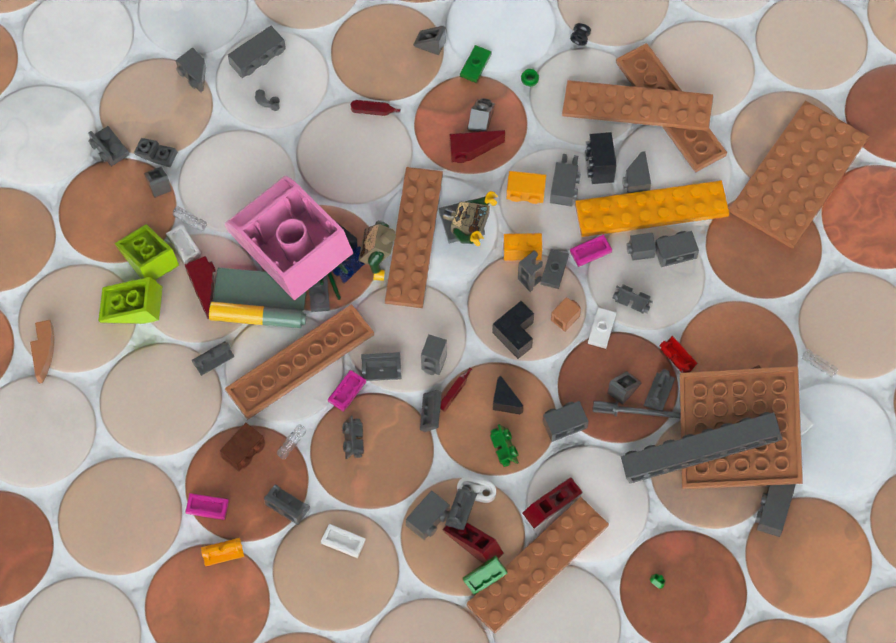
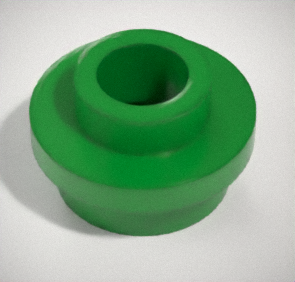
(529, 73)

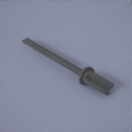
(613, 408)

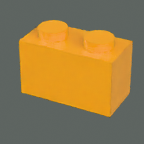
(526, 187)
(521, 245)

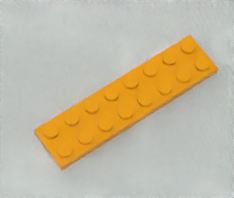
(651, 208)

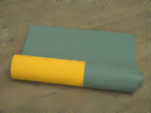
(254, 299)

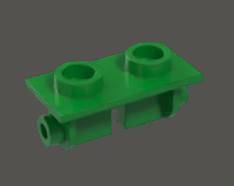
(502, 438)

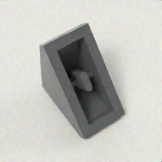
(431, 39)
(158, 181)
(623, 387)

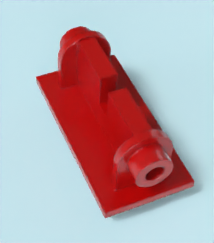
(678, 355)

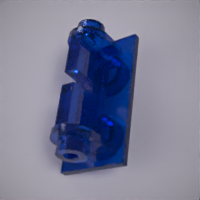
(351, 265)

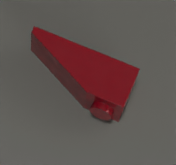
(471, 145)
(202, 279)
(552, 502)
(475, 542)

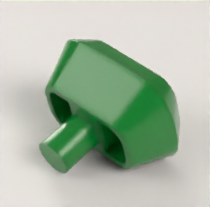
(657, 580)

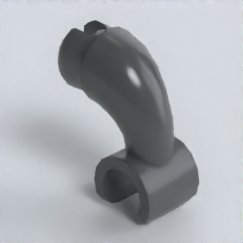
(261, 100)

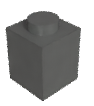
(641, 246)

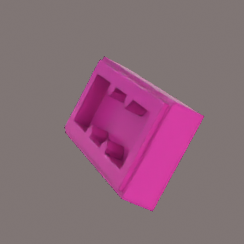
(590, 250)
(347, 390)
(207, 506)

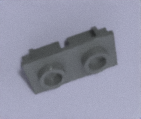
(625, 295)
(213, 358)
(659, 390)
(351, 429)
(461, 508)

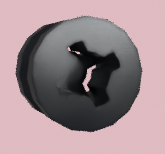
(580, 34)

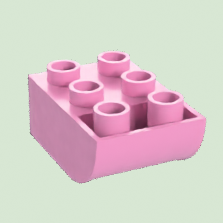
(290, 236)

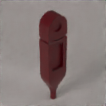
(372, 108)
(454, 390)

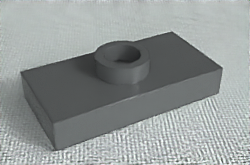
(554, 269)
(430, 411)

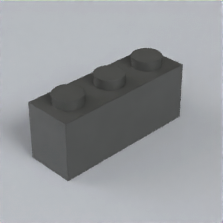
(256, 52)
(775, 509)

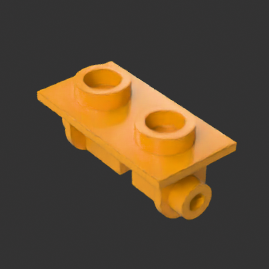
(222, 552)

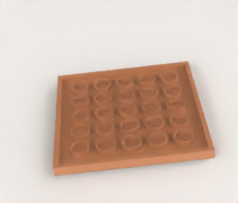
(732, 395)

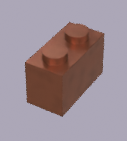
(242, 447)

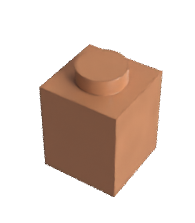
(566, 314)

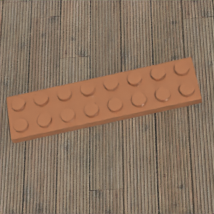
(646, 71)
(638, 105)
(414, 237)
(299, 362)
(538, 564)

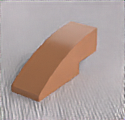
(43, 349)

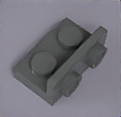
(108, 145)

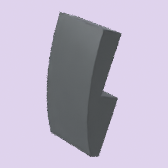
(155, 153)

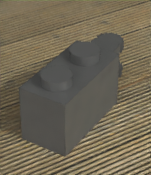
(564, 182)

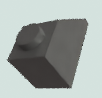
(637, 175)

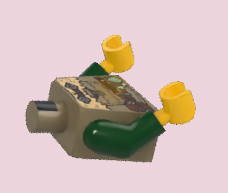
(470, 218)
(376, 247)

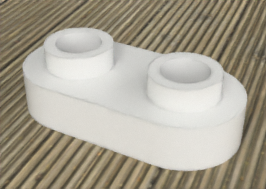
(479, 486)

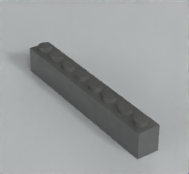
(701, 447)

